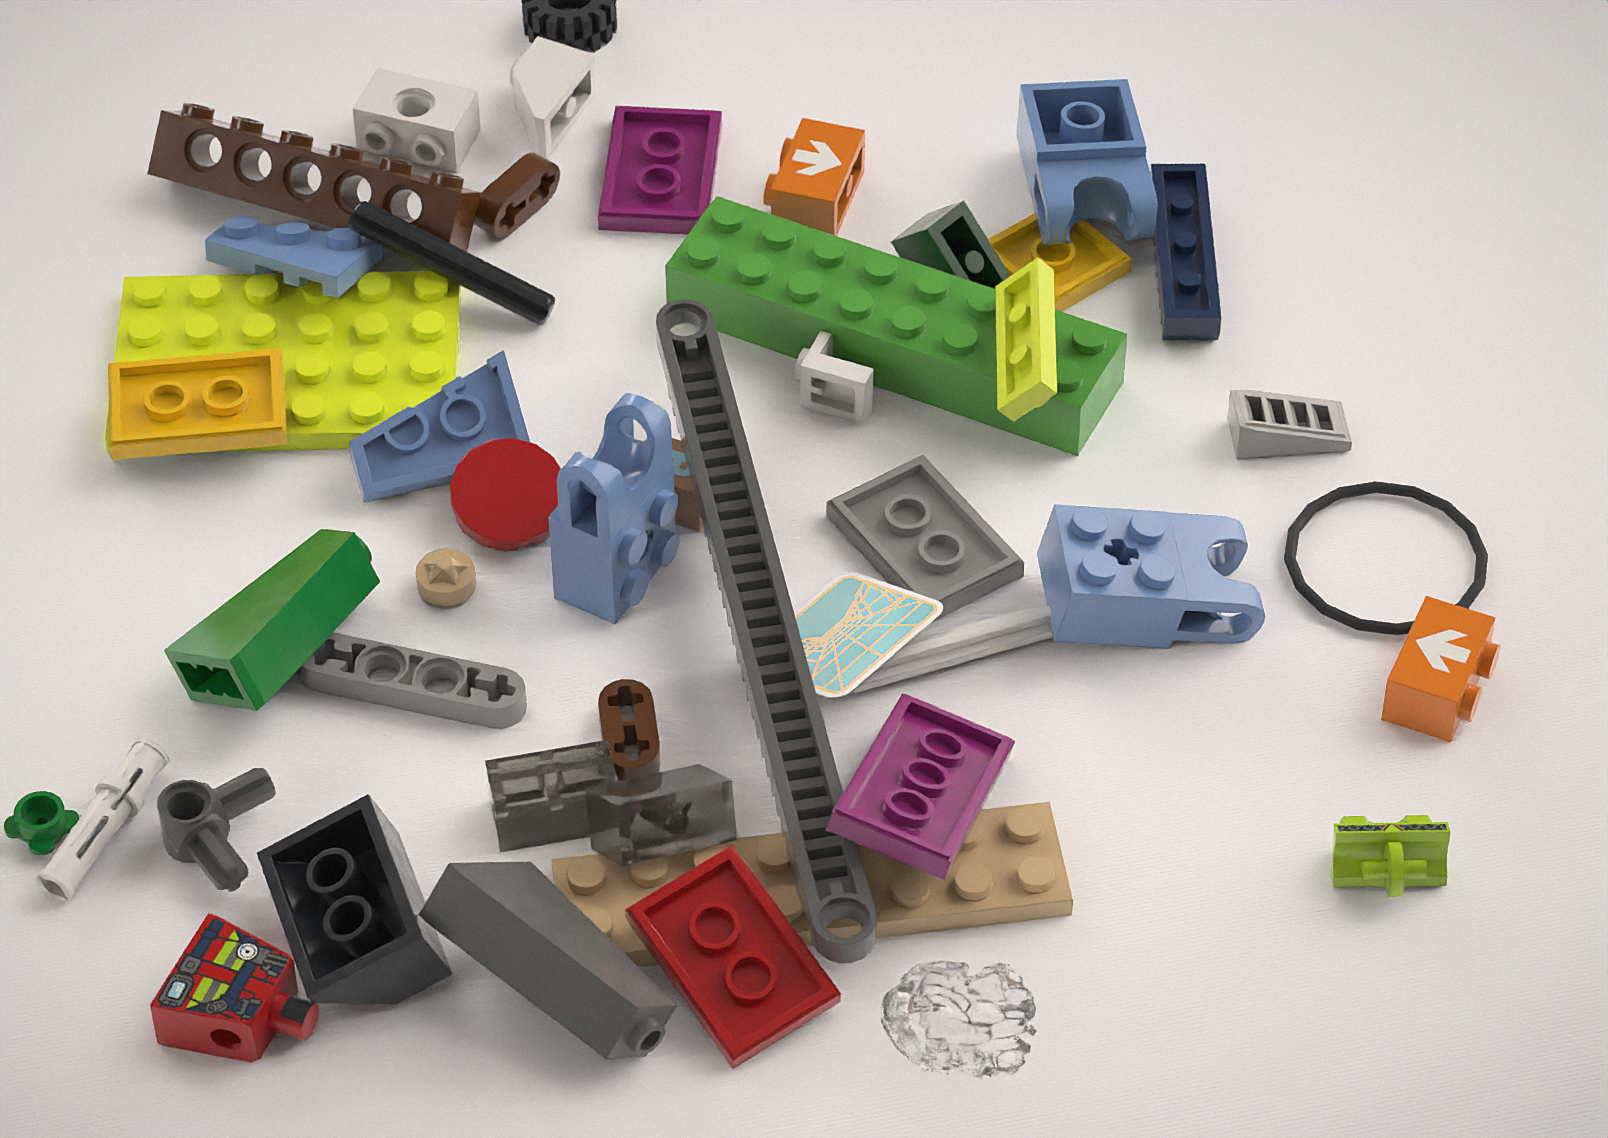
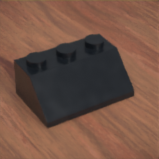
(353, 909)

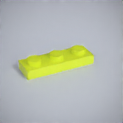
(1025, 340)

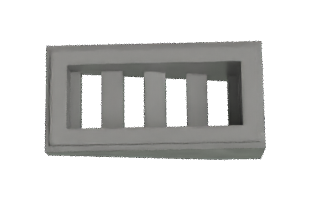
(1268, 424)

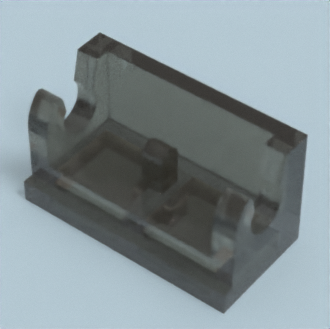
(543, 795)

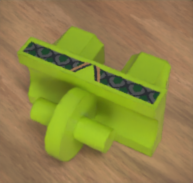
(1389, 853)

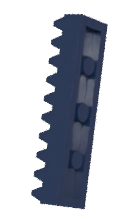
(1185, 253)

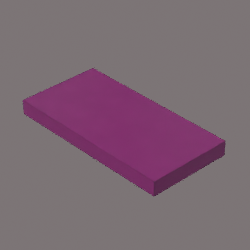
(921, 786)

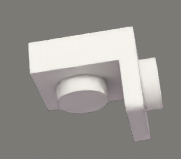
(832, 383)

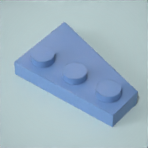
(302, 254)
(427, 441)

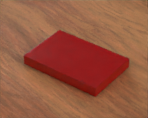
(732, 956)

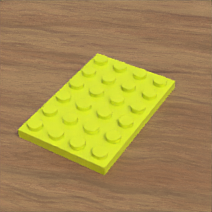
(343, 357)

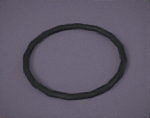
(1389, 489)

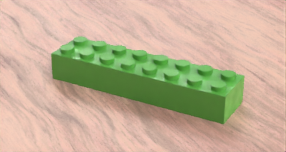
(908, 322)

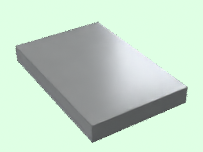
(925, 536)

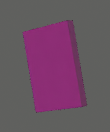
(659, 169)

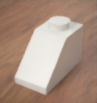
(551, 91)

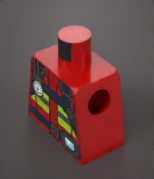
(230, 995)

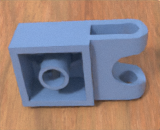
(1085, 157)
(616, 513)
(1145, 577)

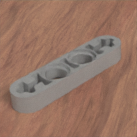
(415, 671)

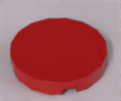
(505, 493)

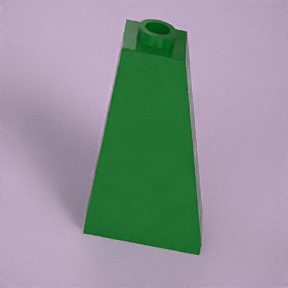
(274, 623)

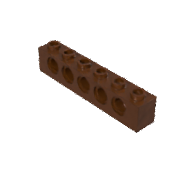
(184, 157)

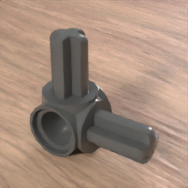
(197, 823)

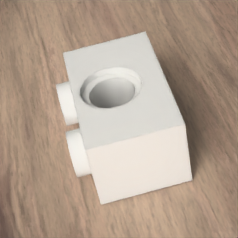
(416, 119)

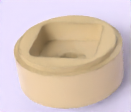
(445, 577)

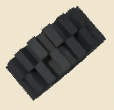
(577, 28)

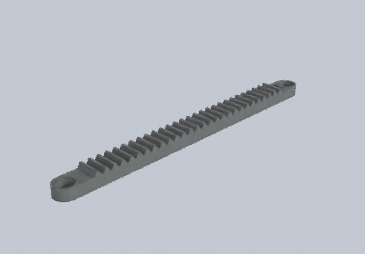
(764, 632)

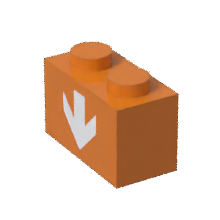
(817, 175)
(1439, 669)

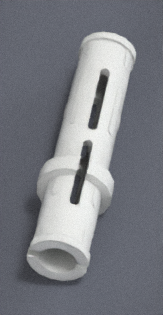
(140, 769)

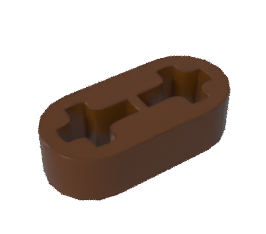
(517, 195)
(638, 732)

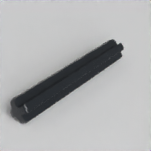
(452, 262)

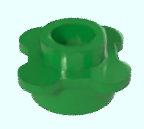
(40, 821)

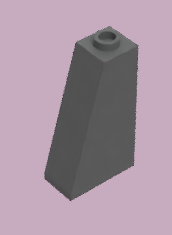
(550, 954)

